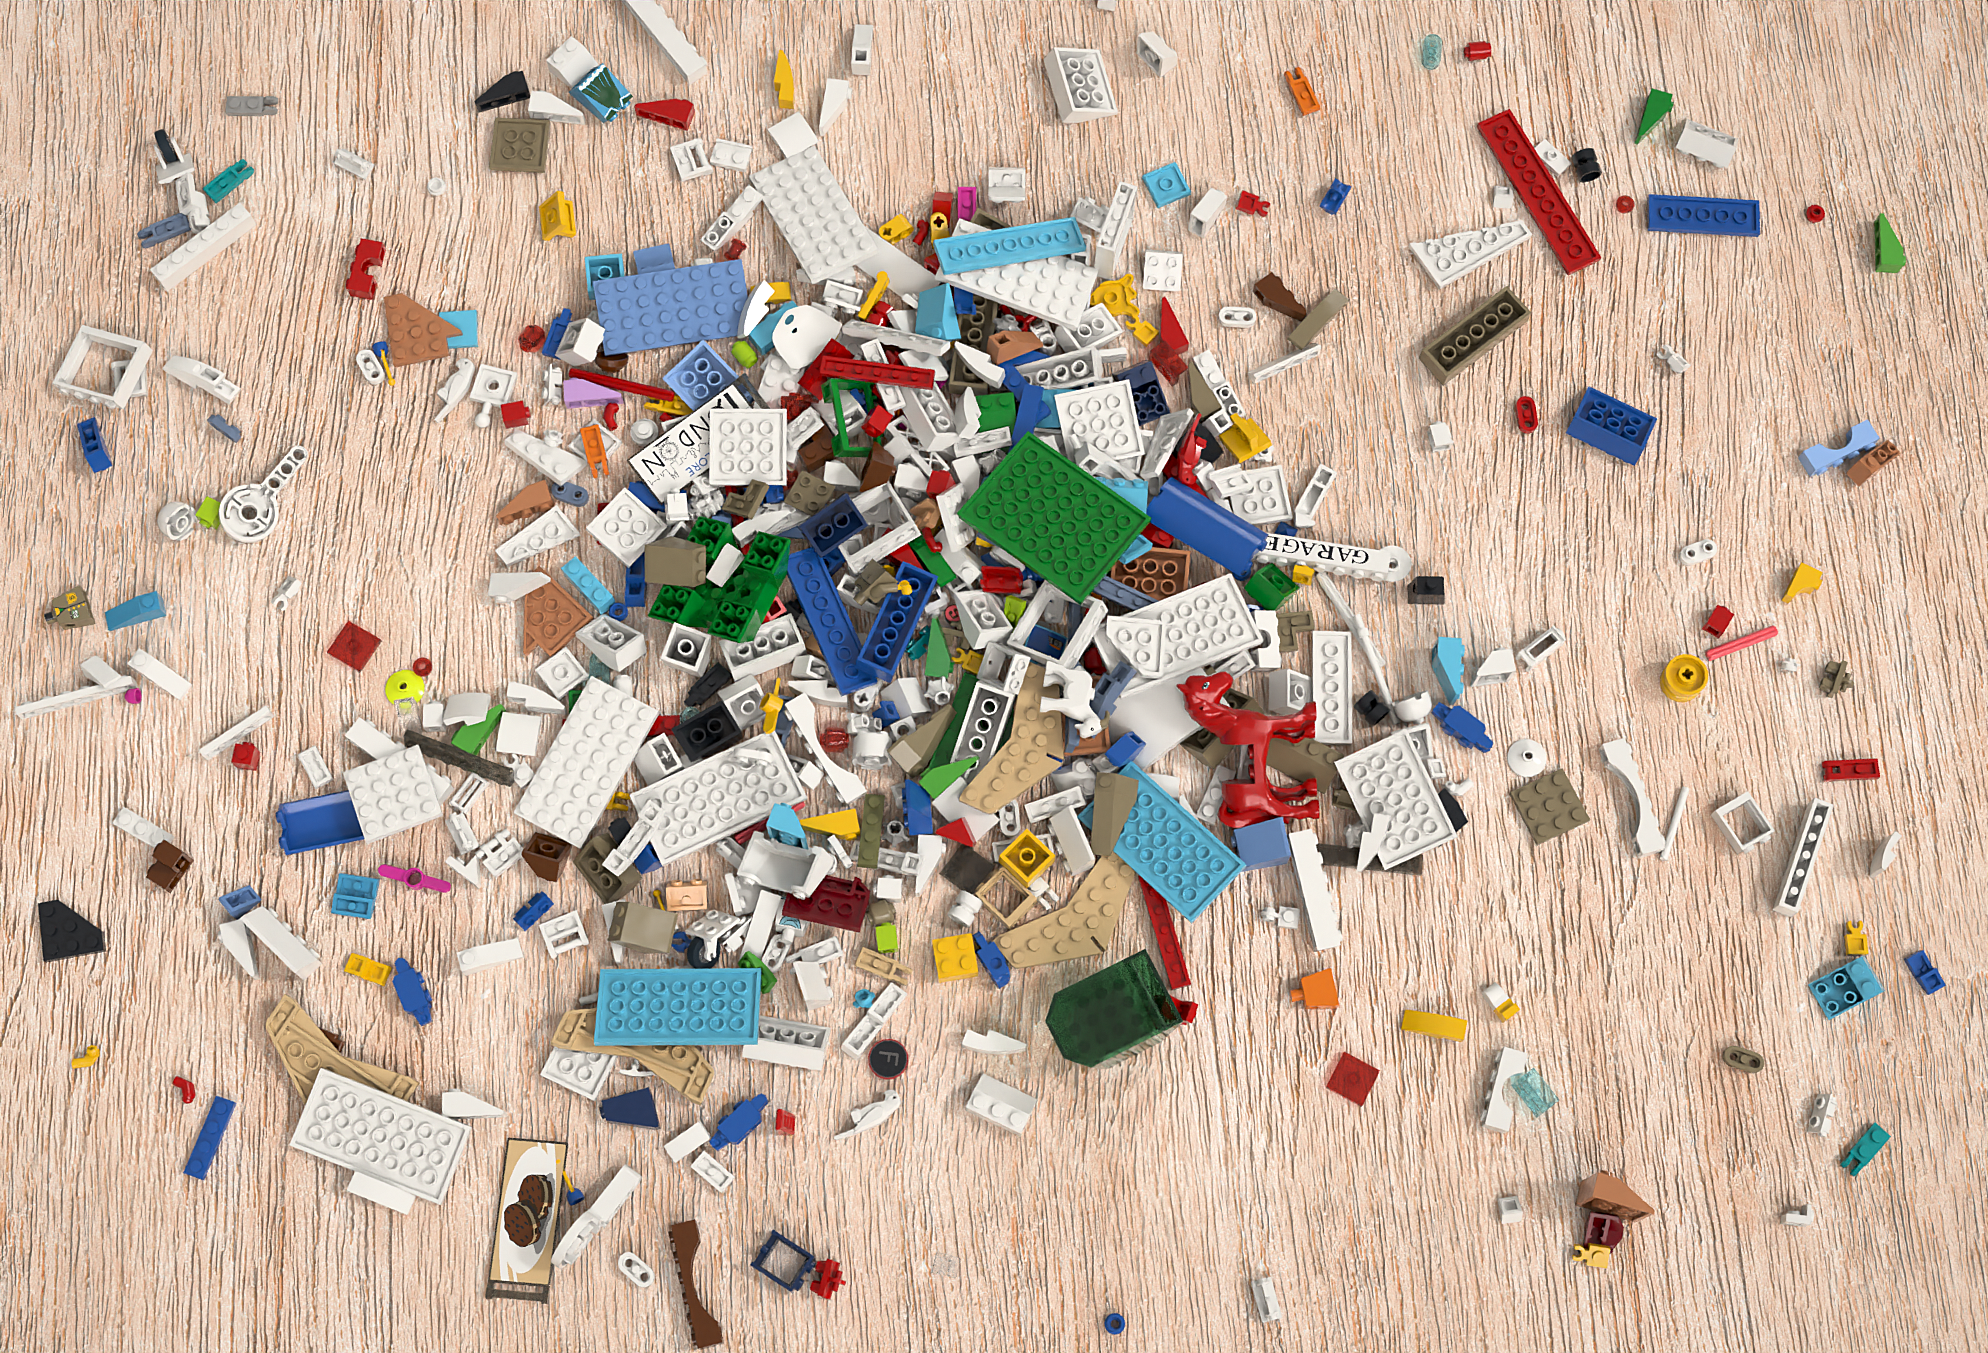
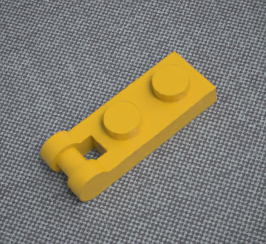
(874, 295)

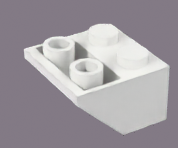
(657, 760)

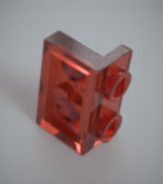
(1167, 362)
(796, 405)

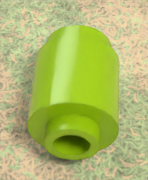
(744, 354)

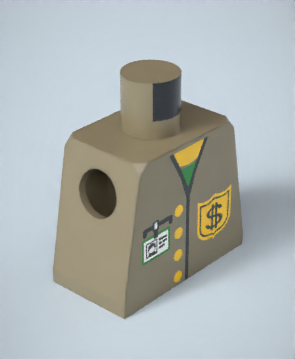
(71, 610)

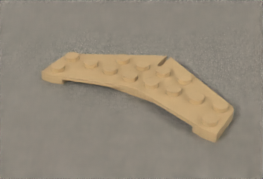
(1024, 756)
(1069, 931)
(307, 1049)
(677, 1065)

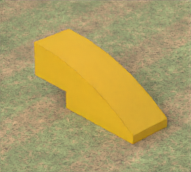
(784, 82)
(1434, 1025)

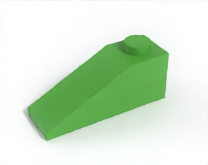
(1888, 249)
(474, 736)
(942, 776)

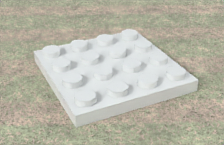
(1102, 418)
(748, 446)
(392, 794)

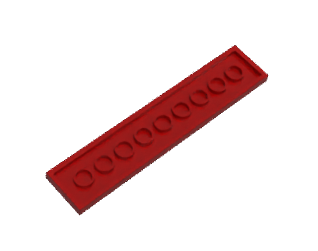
(1539, 192)

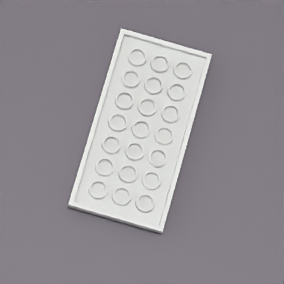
(813, 215)
(1044, 287)
(1200, 630)
(586, 762)
(719, 798)
(381, 1136)

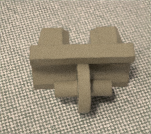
(951, 633)
(1837, 670)

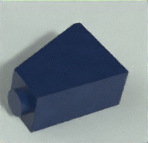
(631, 1109)

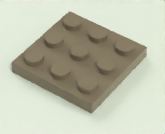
(519, 145)
(1549, 806)

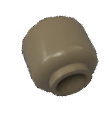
(880, 913)

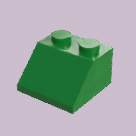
(1271, 587)

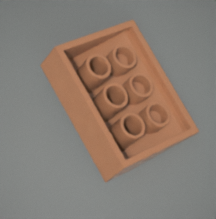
(1155, 573)
(1612, 1196)

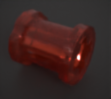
(735, 250)

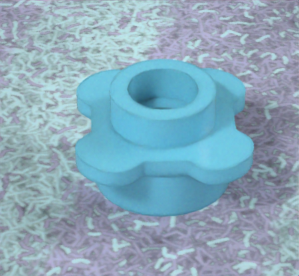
(863, 998)

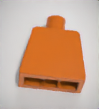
(1317, 991)

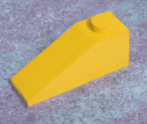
(841, 824)

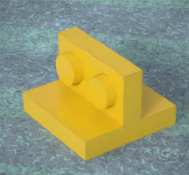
(557, 217)
(1244, 438)

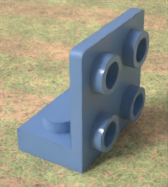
(654, 259)

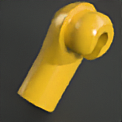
(88, 1060)

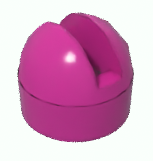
(133, 696)

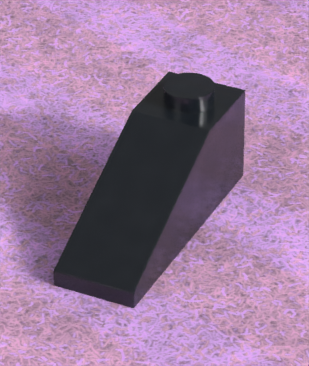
(506, 91)

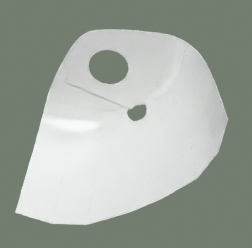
(812, 335)

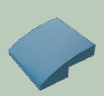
(355, 895)

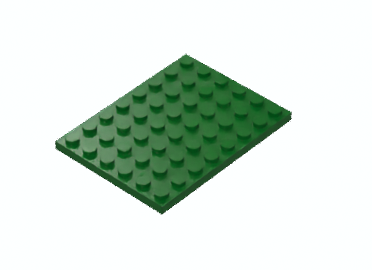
(1054, 517)

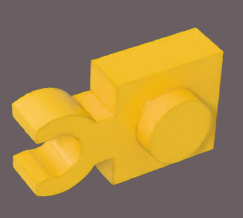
(1143, 332)
(970, 662)
(1855, 941)
(1595, 1255)

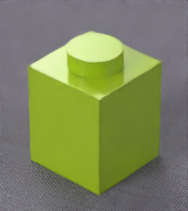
(208, 513)
(886, 938)

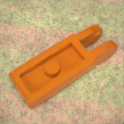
(1302, 92)
(594, 448)

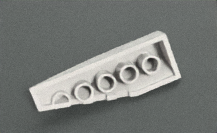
(1062, 370)

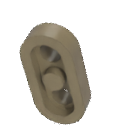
(1742, 1059)

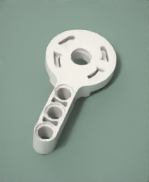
(261, 498)
(598, 1215)

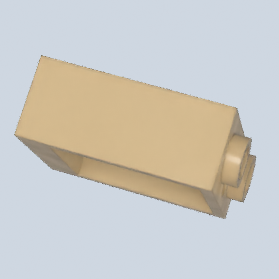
(1020, 911)

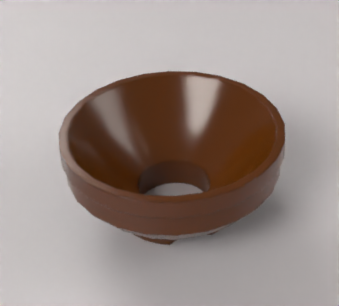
(611, 363)

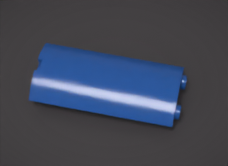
(1206, 526)
(318, 822)

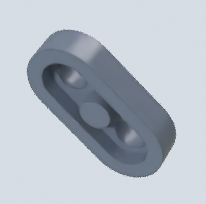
(219, 424)
(569, 493)

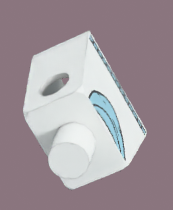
(789, 926)

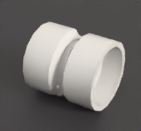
(965, 908)

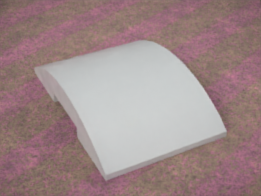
(1155, 717)

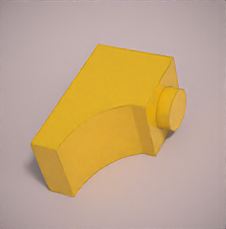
(1803, 581)

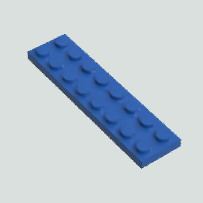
(828, 620)

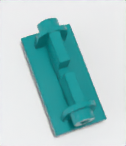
(916, 646)

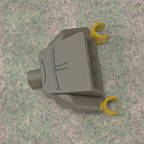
(878, 581)

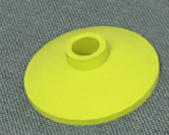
(415, 686)

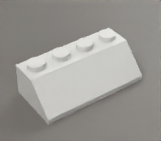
(930, 417)
(773, 646)
(282, 941)
(790, 1043)

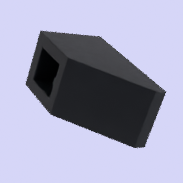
(619, 829)

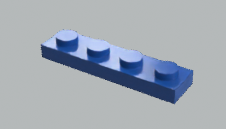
(1015, 383)
(210, 1138)

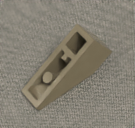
(1201, 396)

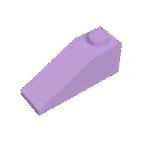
(582, 393)

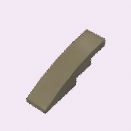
(1318, 319)

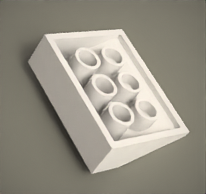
(1079, 84)

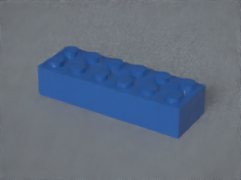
(896, 624)

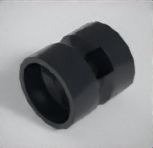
(1587, 165)
(1371, 708)

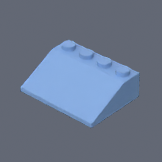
(701, 376)

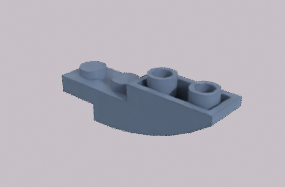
(1109, 689)

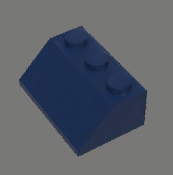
(832, 525)

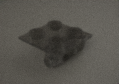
(966, 869)

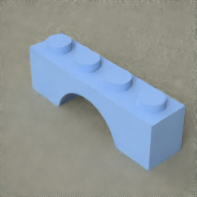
(1819, 458)

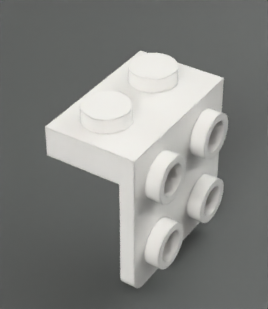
(1006, 184)
(842, 296)

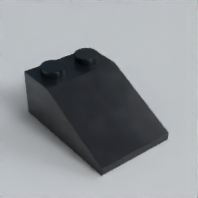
(707, 732)

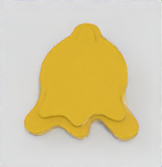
(1116, 296)

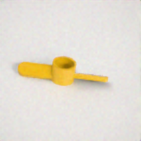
(771, 705)

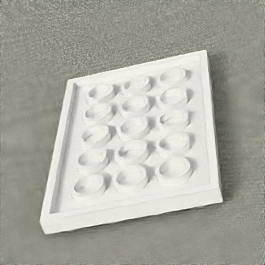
(1394, 782)

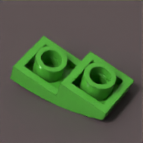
(767, 978)

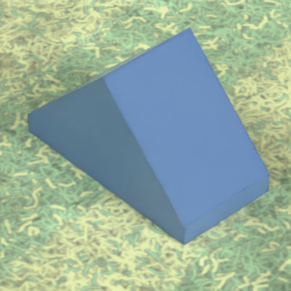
(240, 901)

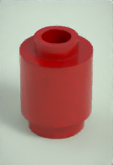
(1477, 50)

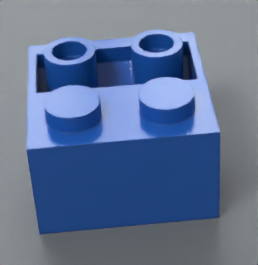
(918, 809)

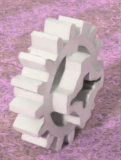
(705, 505)

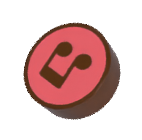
(951, 613)

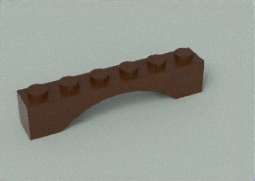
(687, 1240)

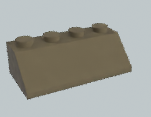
(1206, 745)
(1304, 760)

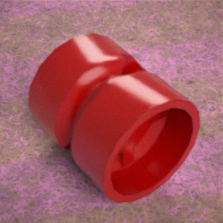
(879, 314)

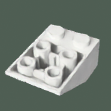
(852, 412)

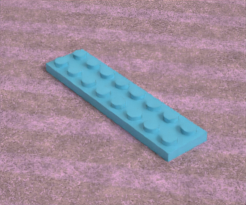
(1009, 245)

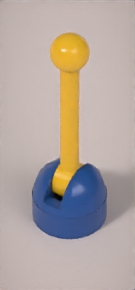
(381, 350)
(574, 1195)

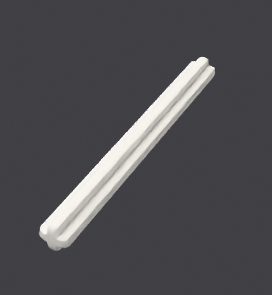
(1344, 610)

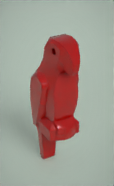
(1189, 454)

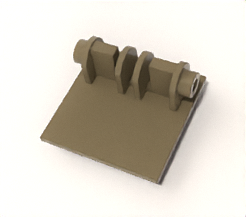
(809, 493)

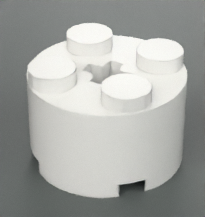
(870, 750)

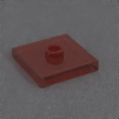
(354, 646)
(1352, 1079)

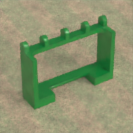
(831, 394)

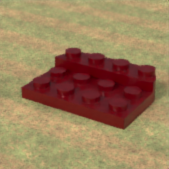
(833, 903)

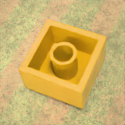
(1026, 858)
(955, 957)

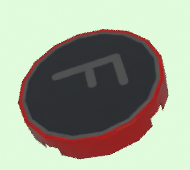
(888, 1059)

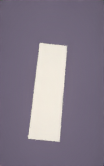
(761, 924)

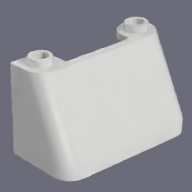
(784, 866)

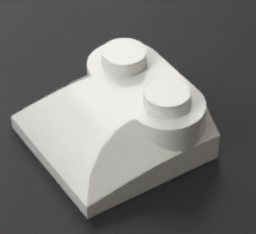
(1075, 775)

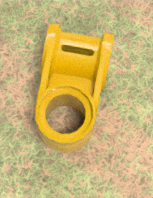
(896, 229)
(938, 232)

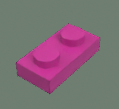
(966, 203)

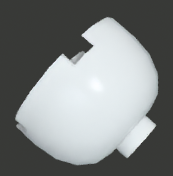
(176, 520)
(1413, 707)

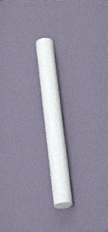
(1674, 823)

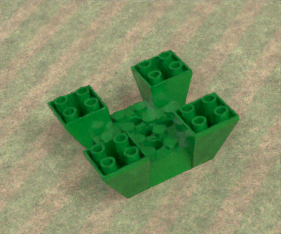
(744, 599)

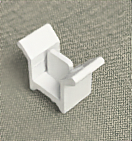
(675, 507)

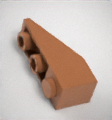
(1011, 344)
(1873, 462)
(530, 500)

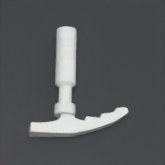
(633, 1072)

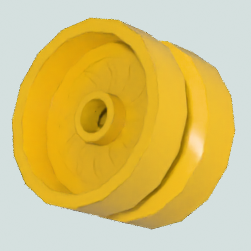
(1683, 678)

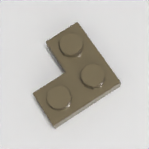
(748, 504)
(1289, 625)

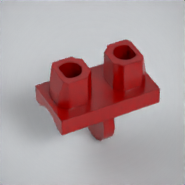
(830, 1279)

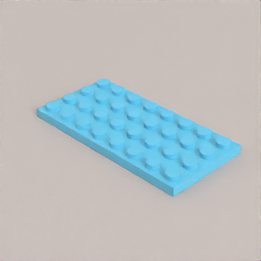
(1172, 848)
(678, 1007)

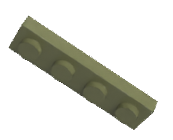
(871, 831)

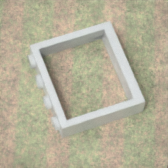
(1115, 230)
(79, 350)
(890, 541)
(1081, 638)

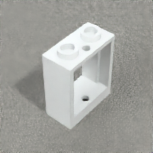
(990, 672)
(1756, 814)

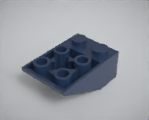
(1146, 391)

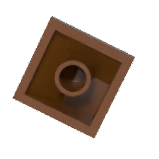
(877, 468)
(547, 856)

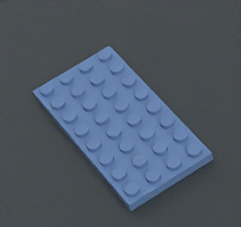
(671, 306)

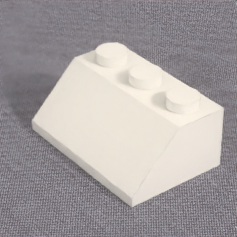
(1707, 144)
(1071, 841)
(1001, 1104)

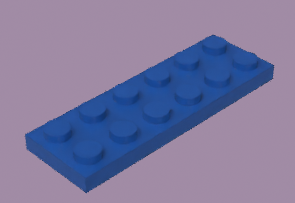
(1703, 215)

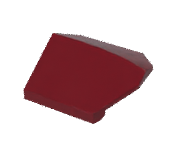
(1603, 1230)

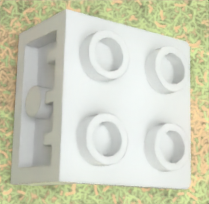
(1162, 270)
(743, 896)

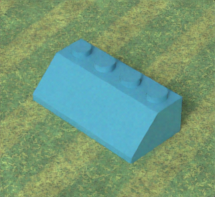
(1133, 491)
(785, 826)

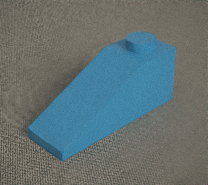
(136, 611)

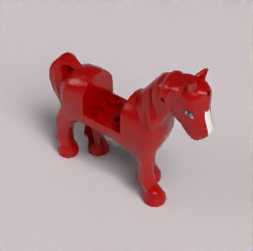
(1252, 798)

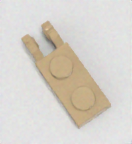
(881, 966)

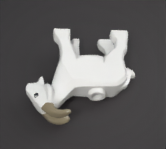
(1075, 699)

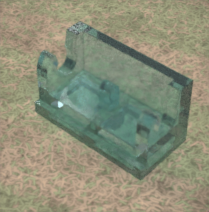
(1535, 1092)

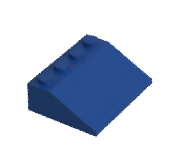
(1611, 426)

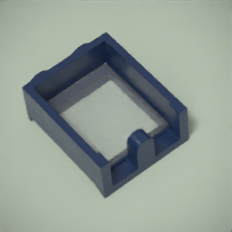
(784, 1262)

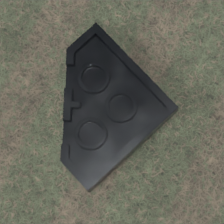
(67, 933)

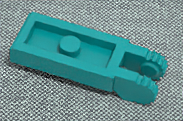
(228, 180)
(1866, 1148)

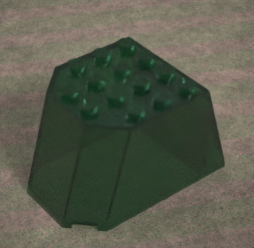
(1112, 1014)

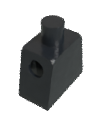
(1426, 590)

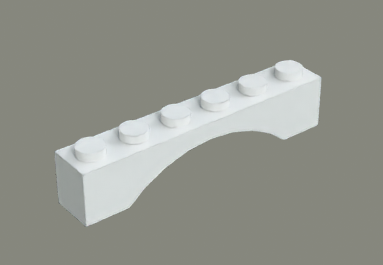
(1618, 759)
(846, 784)

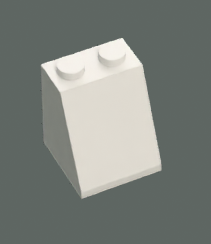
(687, 650)

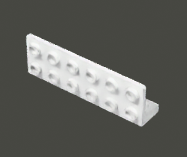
(905, 274)

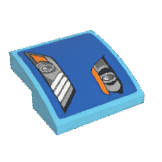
(1046, 642)

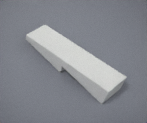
(873, 1021)

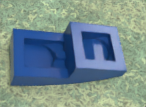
(1924, 973)

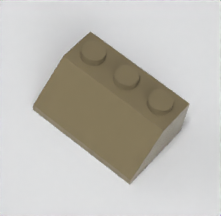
(603, 881)

